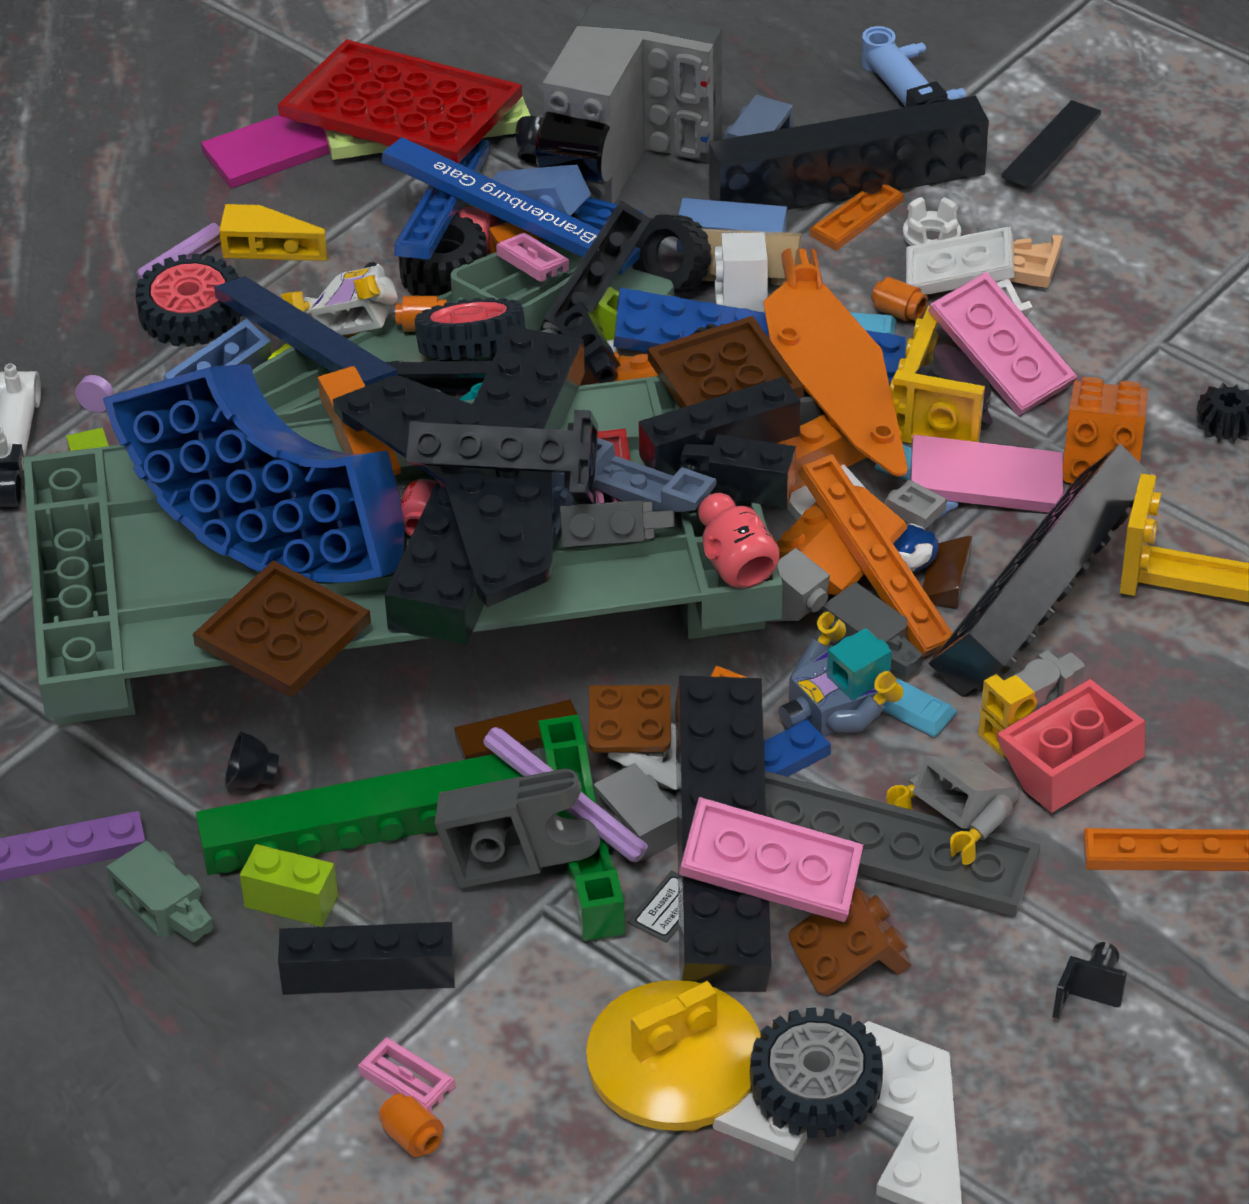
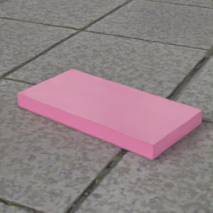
(1002, 344)
(988, 473)
(771, 859)

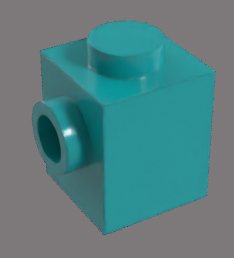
(857, 663)

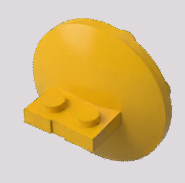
(672, 1054)

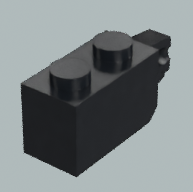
(745, 468)

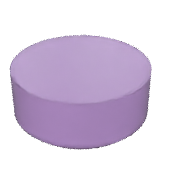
(92, 391)

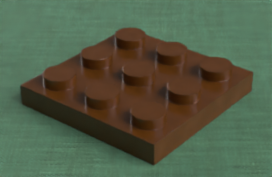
(719, 362)
(282, 628)

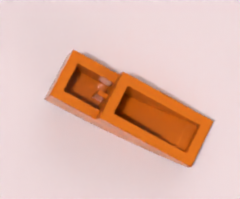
(361, 442)

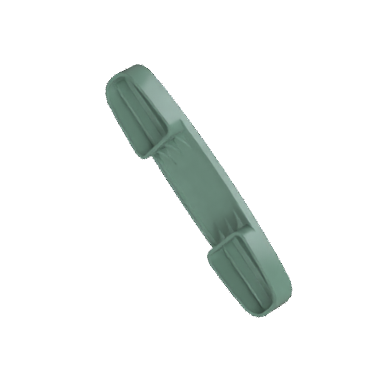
(291, 377)

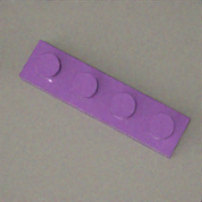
(69, 845)

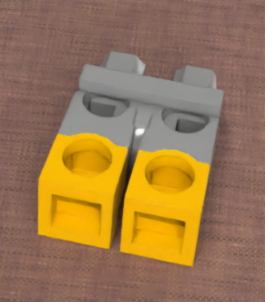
(1022, 694)

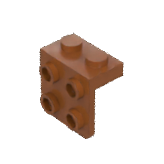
(629, 718)
(841, 950)

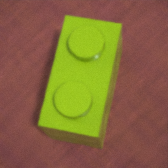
(289, 885)

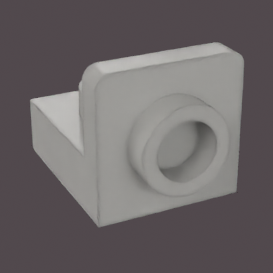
(916, 504)

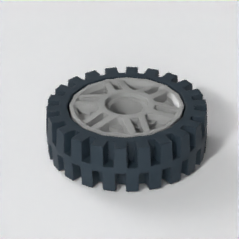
(816, 1072)

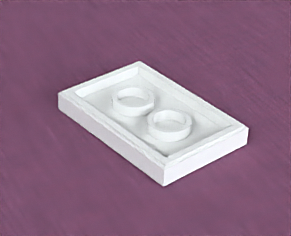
(957, 260)

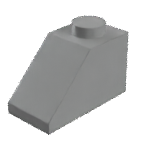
(803, 586)

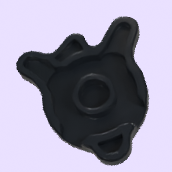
(954, 365)

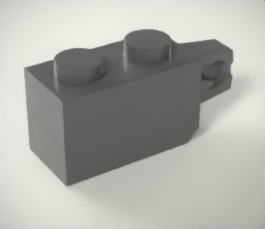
(611, 522)
(863, 610)

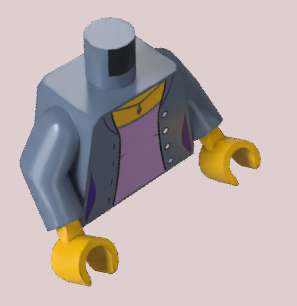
(821, 701)

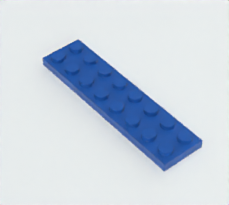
(655, 319)

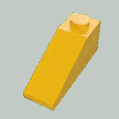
(268, 234)

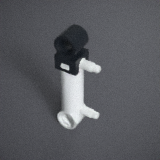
(18, 397)

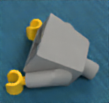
(965, 794)

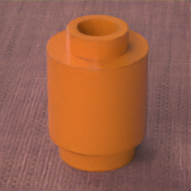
(899, 299)
(411, 306)
(411, 1125)

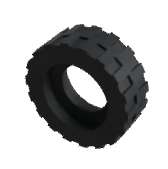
(695, 249)

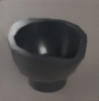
(526, 137)
(250, 764)

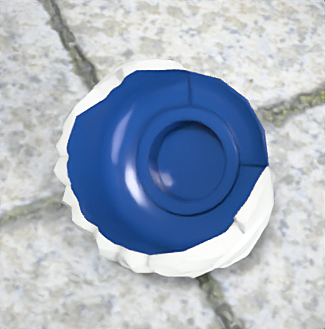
(917, 547)

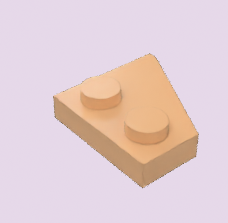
(1035, 262)

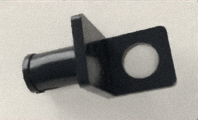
(1092, 979)

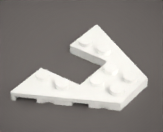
(913, 1093)

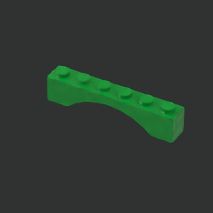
(595, 878)

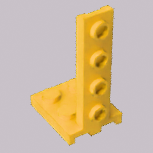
(930, 403)
(1173, 567)

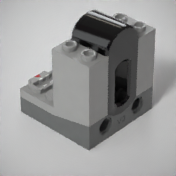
(630, 88)

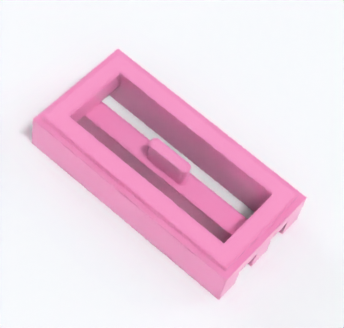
(532, 256)
(398, 1079)

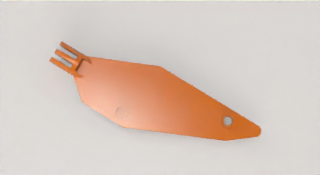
(835, 360)

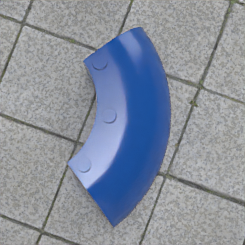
(256, 484)

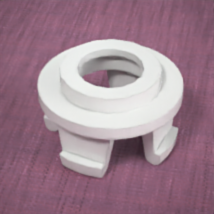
(920, 221)

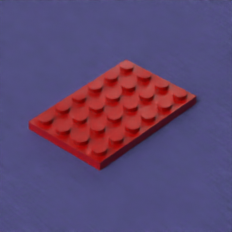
(397, 95)

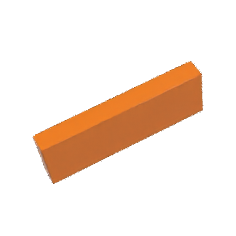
(855, 216)

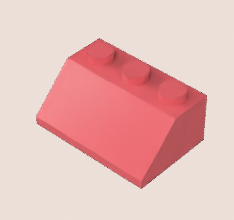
(1073, 744)

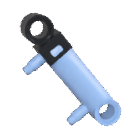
(895, 69)

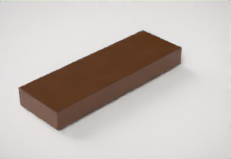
(519, 725)

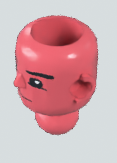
(737, 542)

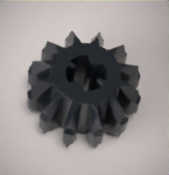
(1224, 413)

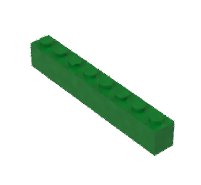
(339, 814)

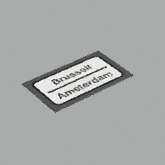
(660, 911)

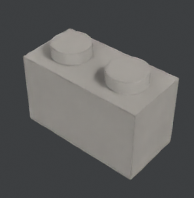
(640, 807)

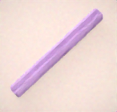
(528, 764)

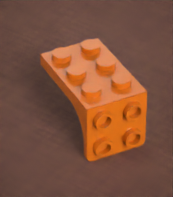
(1102, 419)

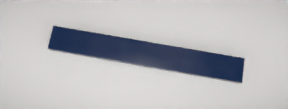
(301, 330)

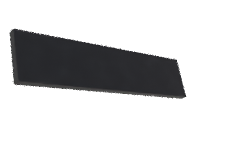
(1051, 144)

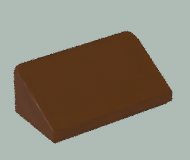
(948, 572)

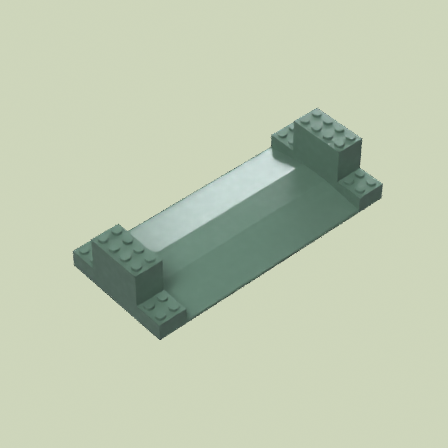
(130, 585)

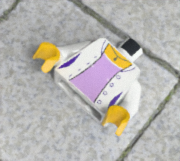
(352, 301)

